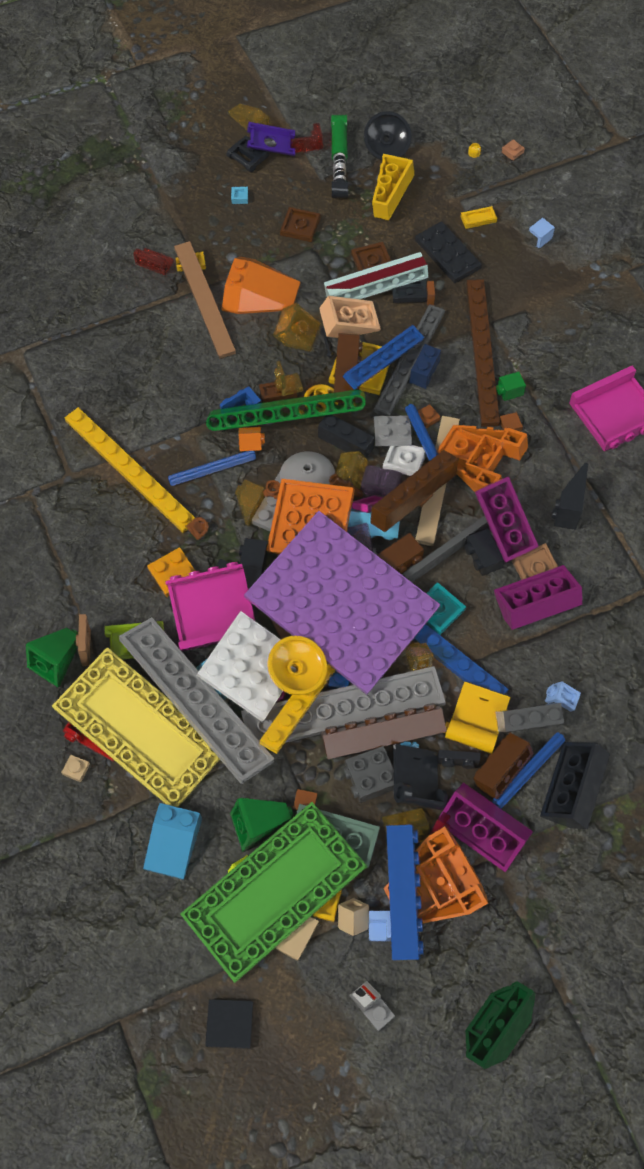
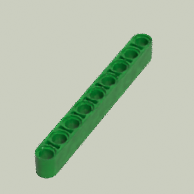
(279, 416)

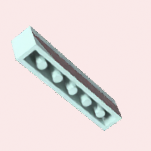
(379, 278)

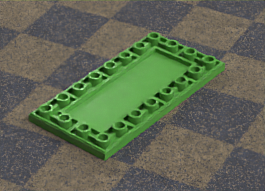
(273, 891)

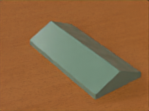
(357, 834)

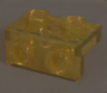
(352, 467)
(412, 817)

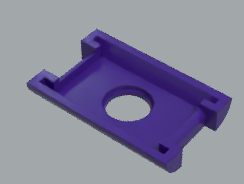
(281, 136)

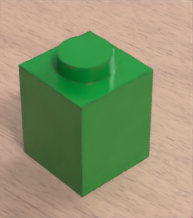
(511, 386)

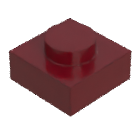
(441, 822)

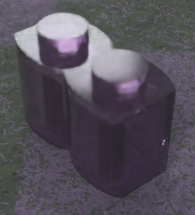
(380, 481)

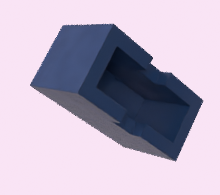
(425, 366)

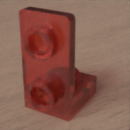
(309, 143)

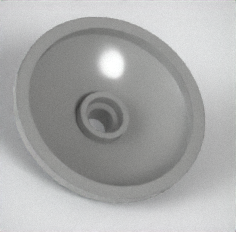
(320, 468)

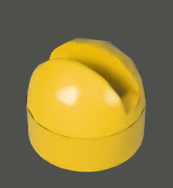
(474, 150)

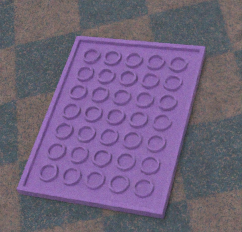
(342, 601)

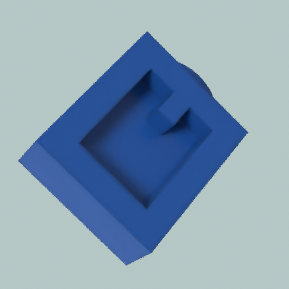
(243, 396)

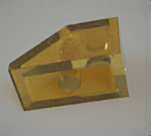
(249, 499)
(419, 656)

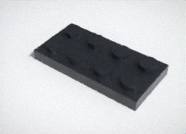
(448, 252)

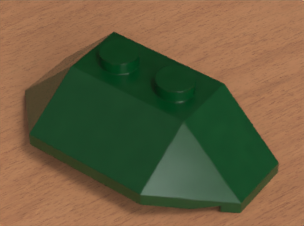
(499, 1025)

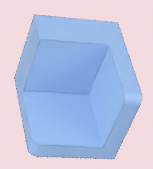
(543, 231)
(379, 926)

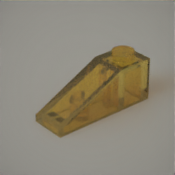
(245, 114)

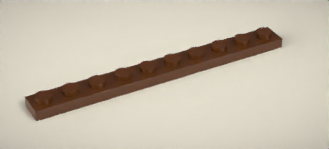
(482, 353)

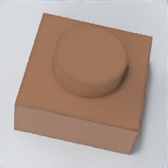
(513, 150)

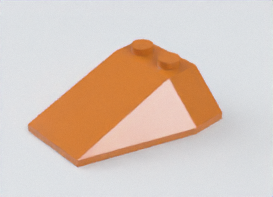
(257, 288)
(447, 880)

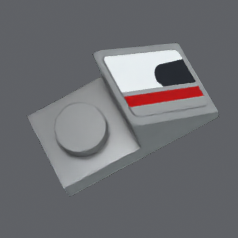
(372, 1005)

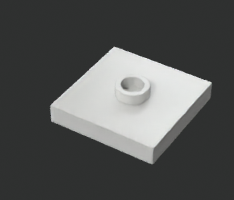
(404, 459)

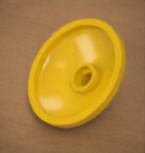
(305, 657)

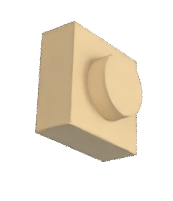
(75, 768)

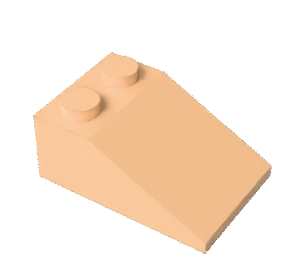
(348, 316)

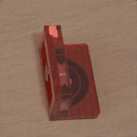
(153, 260)

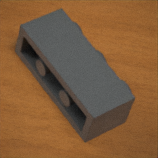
(529, 717)

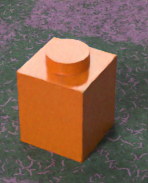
(251, 439)

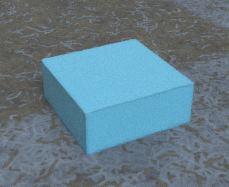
(239, 195)

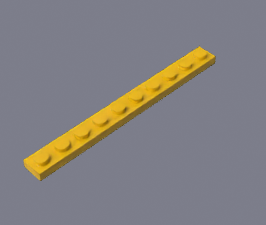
(129, 469)

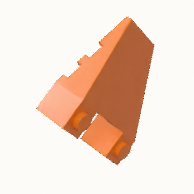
(481, 451)

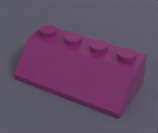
(506, 519)
(538, 597)
(485, 827)

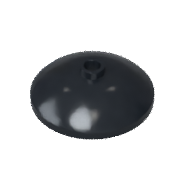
(387, 125)

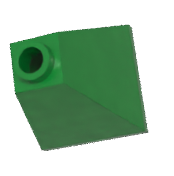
(52, 655)
(258, 820)

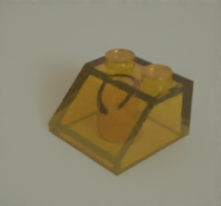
(296, 328)

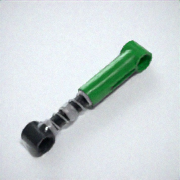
(339, 155)

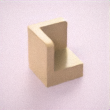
(353, 916)

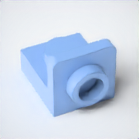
(563, 694)

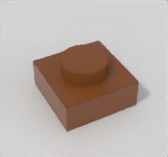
(429, 416)

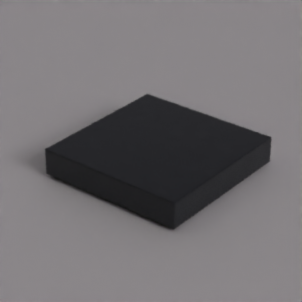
(229, 1024)

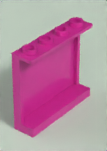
(612, 408)
(208, 604)

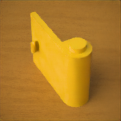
(475, 717)

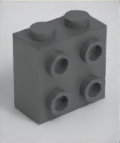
(370, 774)

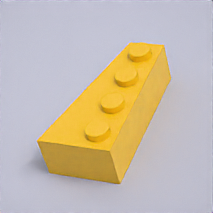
(391, 184)

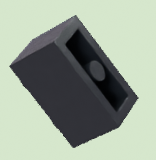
(484, 552)

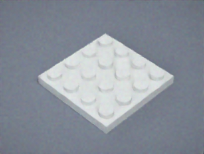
(240, 667)

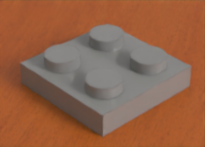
(392, 431)

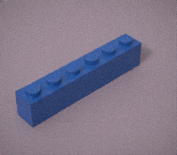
(403, 892)

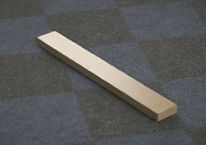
(431, 509)

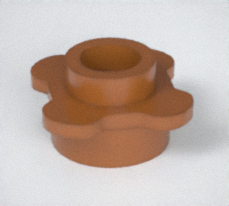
(272, 484)

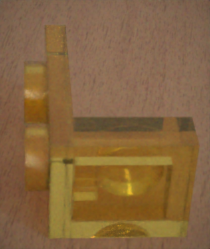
(287, 384)

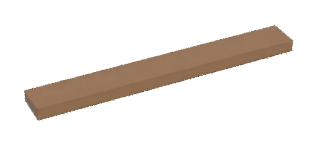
(204, 300)

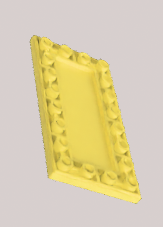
(137, 728)

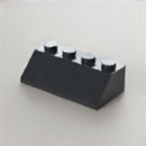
(575, 784)

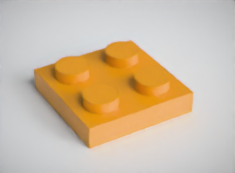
(170, 565)

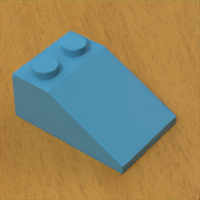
(172, 841)

